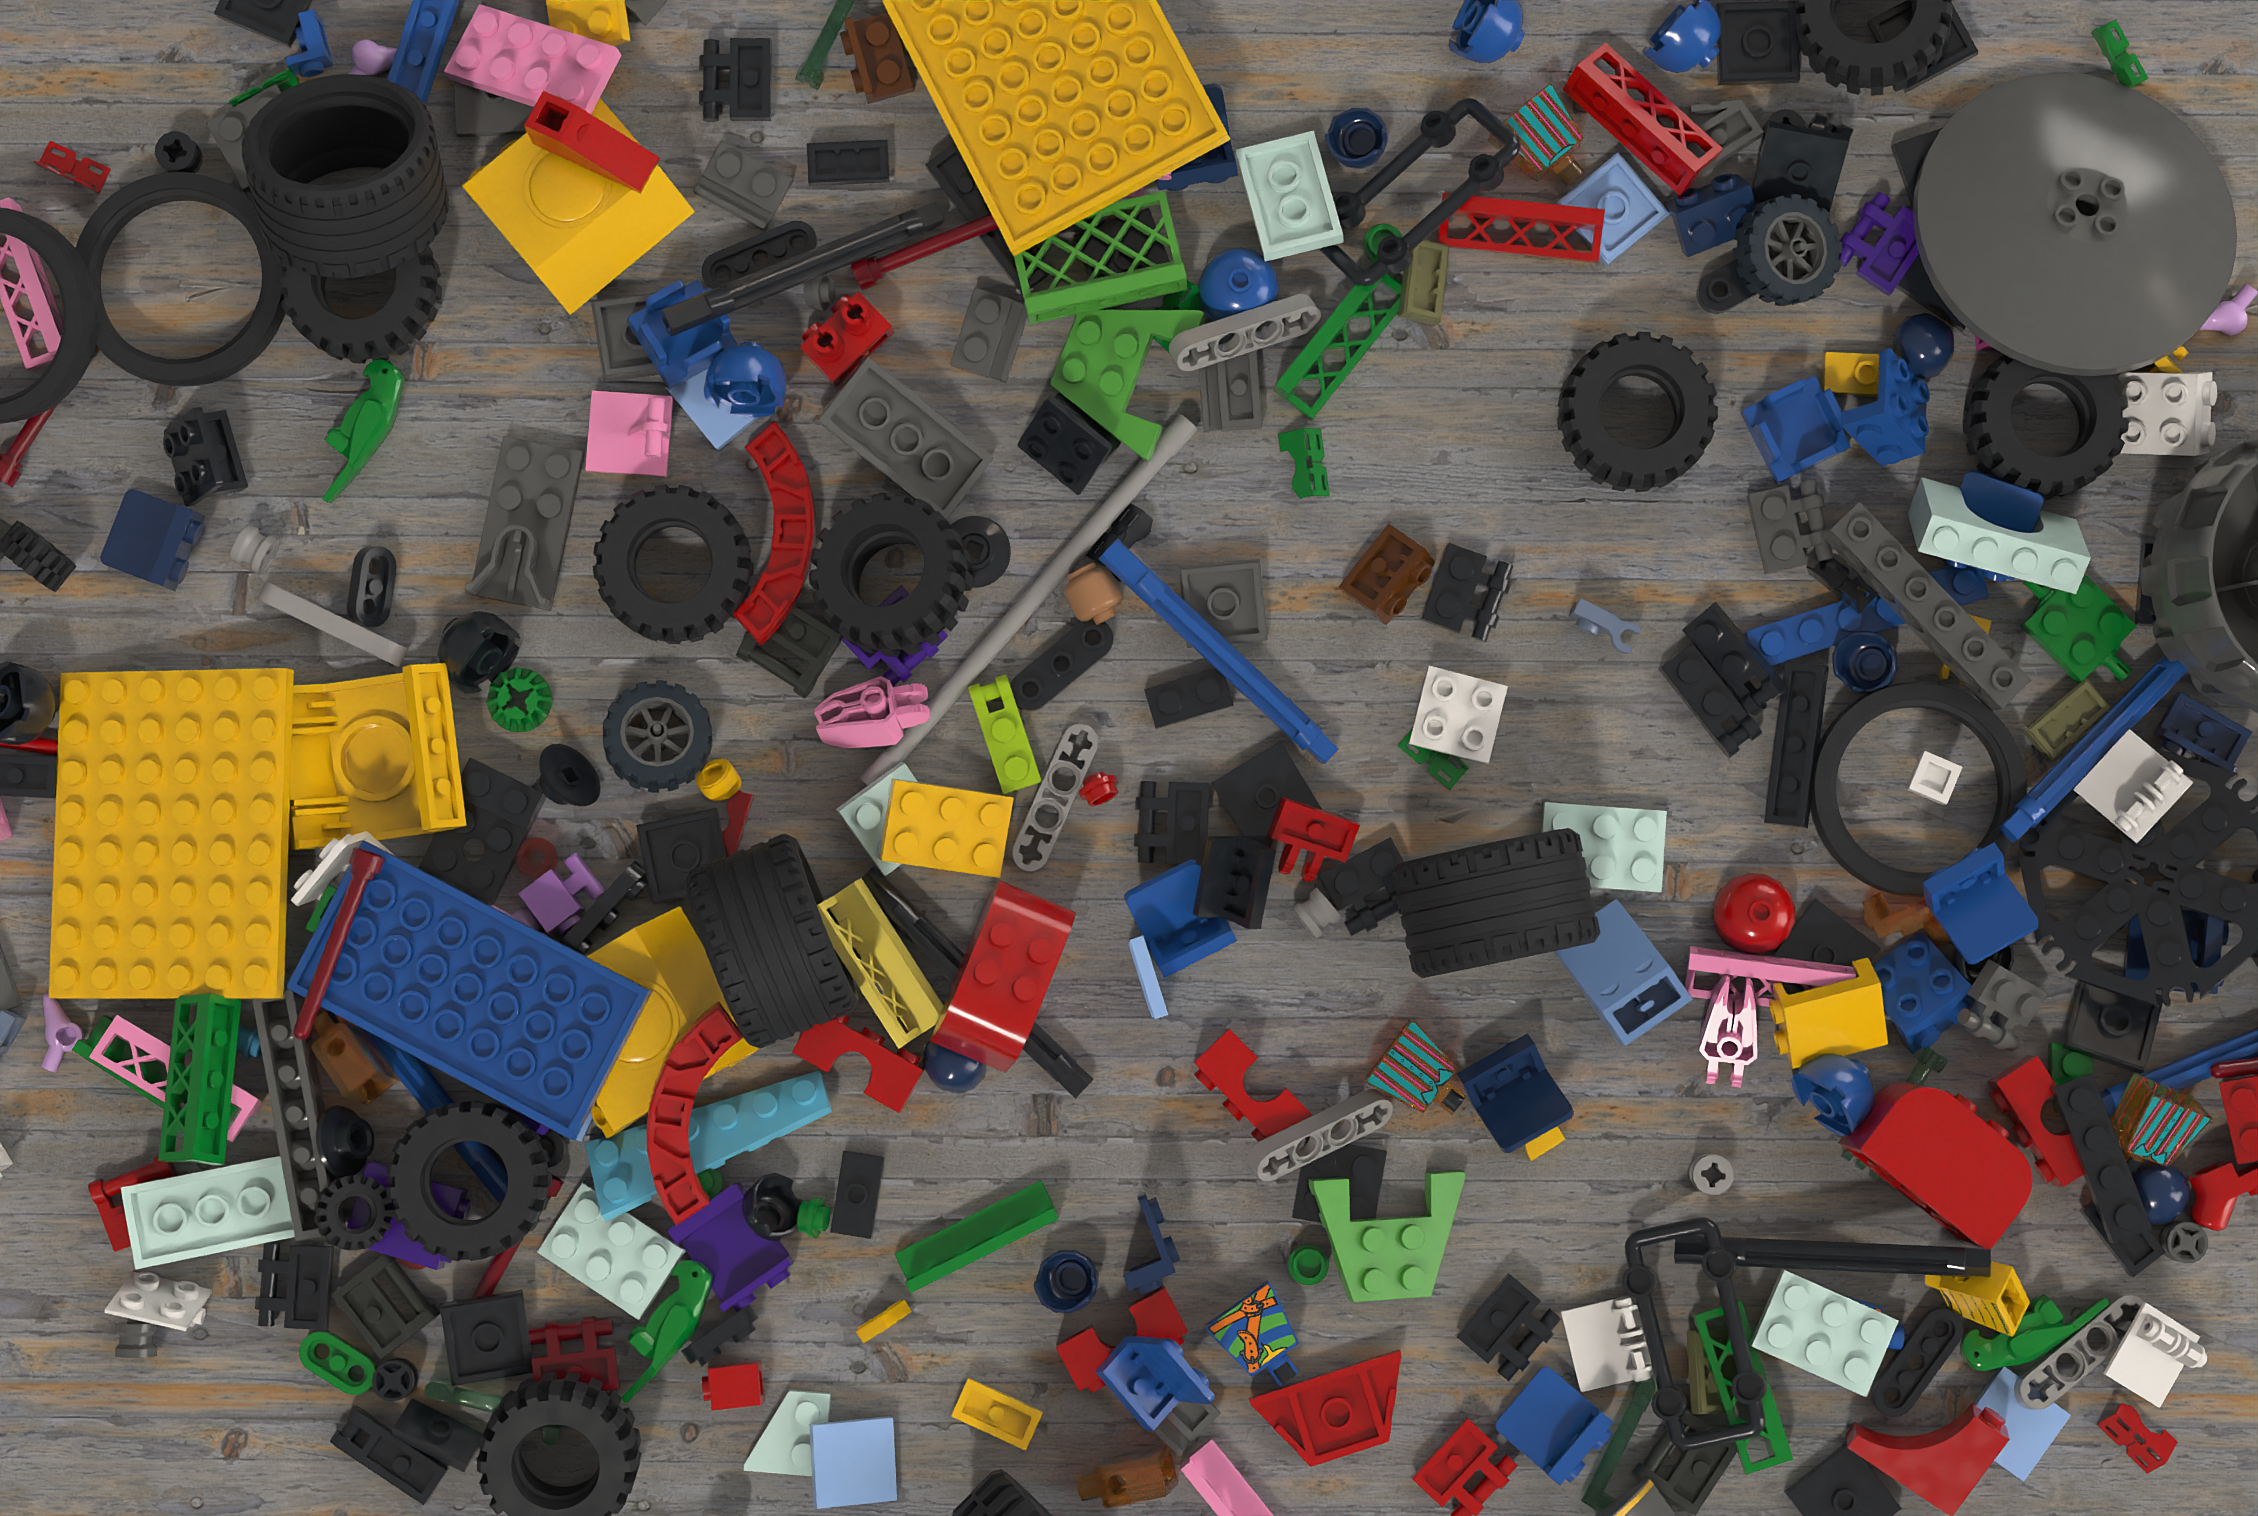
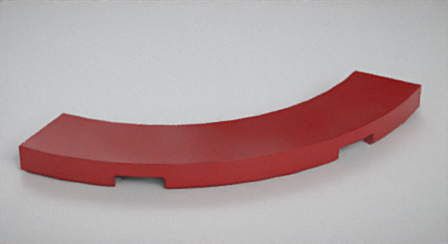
(792, 534)
(671, 1110)

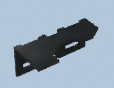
(1137, 531)
(1846, 592)

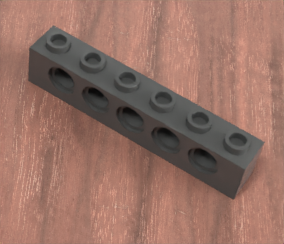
(1926, 607)
(295, 1107)

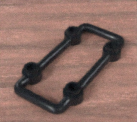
(1437, 131)
(1669, 1401)

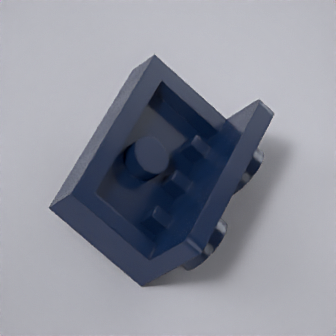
(1710, 213)
(2201, 733)

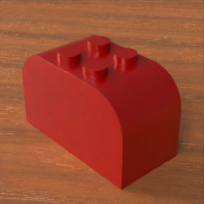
(1003, 976)
(1944, 1160)

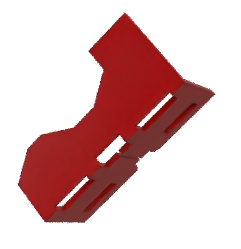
(70, 165)
(738, 810)
(2161, 1444)

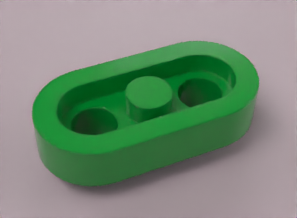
(338, 1365)

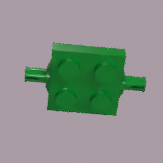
(2079, 629)

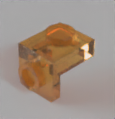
(1880, 919)

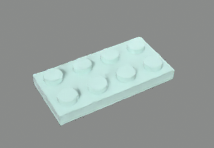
(207, 1212)

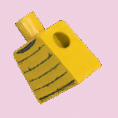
(1990, 1301)

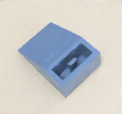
(1624, 976)

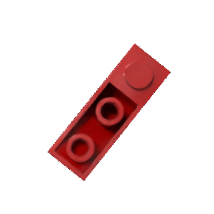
(589, 142)

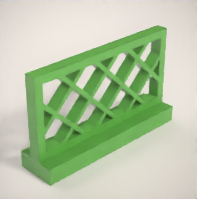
(1113, 288)

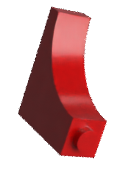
(1937, 1464)

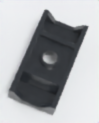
(501, 816)

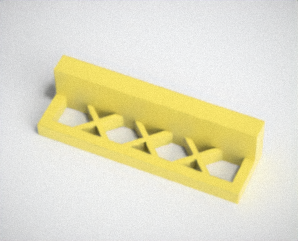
(882, 961)

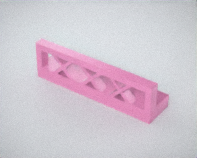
(35, 285)
(1760, 967)
(160, 1051)
(1222, 1483)

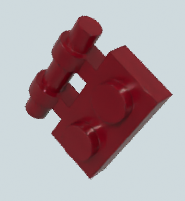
(592, 1362)

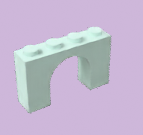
(1947, 529)

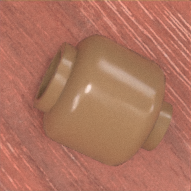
(1093, 593)

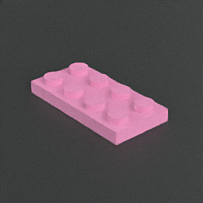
(527, 57)

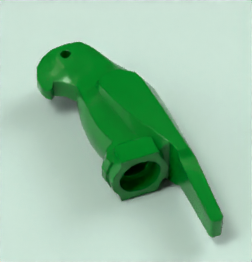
(366, 423)
(671, 1321)
(2036, 1334)

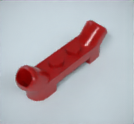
(2218, 1190)

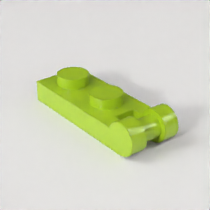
(1005, 736)

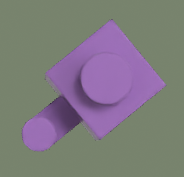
(555, 899)

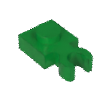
(2066, 1065)

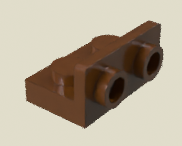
(879, 58)
(1388, 574)

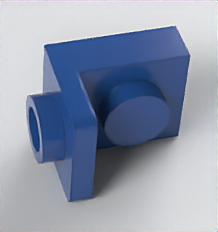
(311, 38)

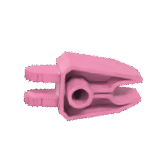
(871, 714)
(1729, 1032)

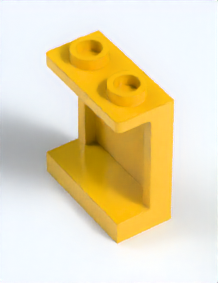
(1830, 1018)

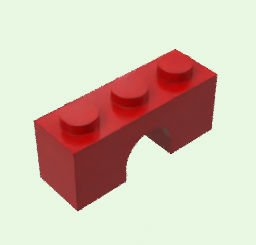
(1224, 1067)
(892, 1073)
(2021, 1094)
(1085, 1351)

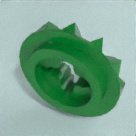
(538, 702)

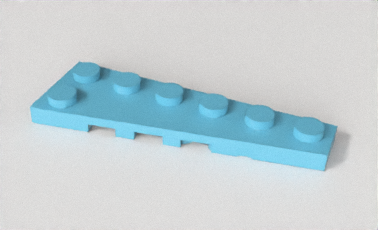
(714, 1134)

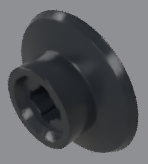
(996, 551)
(568, 776)
(343, 1141)

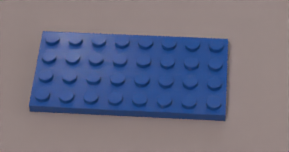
(476, 994)

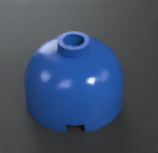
(1487, 30)
(1686, 38)
(1237, 283)
(746, 380)
(1838, 1091)

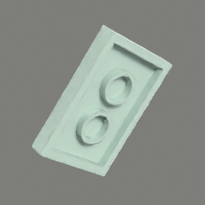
(1289, 196)
(1618, 844)
(613, 1257)
(1823, 1332)

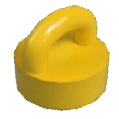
(718, 780)

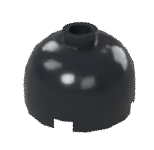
(477, 649)
(25, 704)

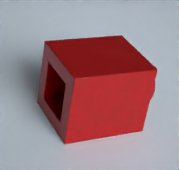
(734, 1385)

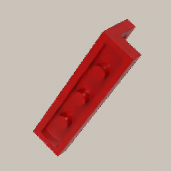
(1635, 121)
(1531, 213)

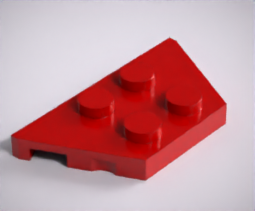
(1335, 1410)

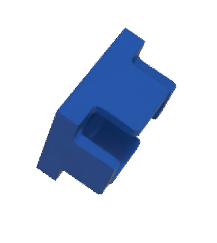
(688, 352)
(1796, 428)

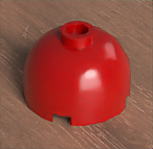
(1753, 913)

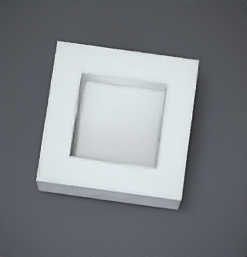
(1934, 778)

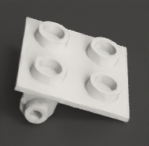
(1458, 714)
(2133, 786)
(160, 1301)
(1607, 1343)
(2154, 1355)

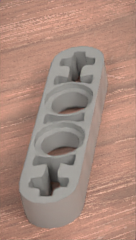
(1289, 319)
(332, 624)
(1051, 796)
(1278, 1153)
(2077, 1347)

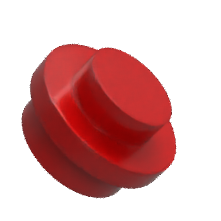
(1099, 788)

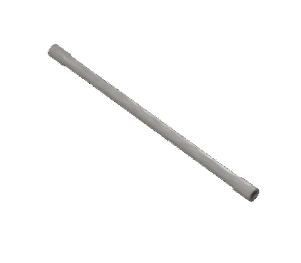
(1167, 446)

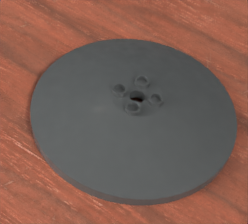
(2039, 275)

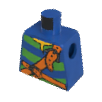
(1257, 1334)

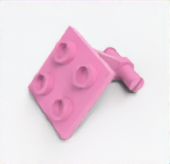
(629, 433)

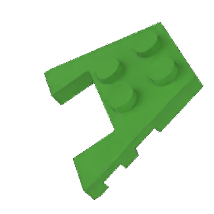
(1105, 362)
(1389, 1254)

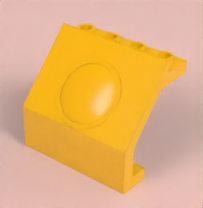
(572, 221)
(374, 758)
(675, 966)

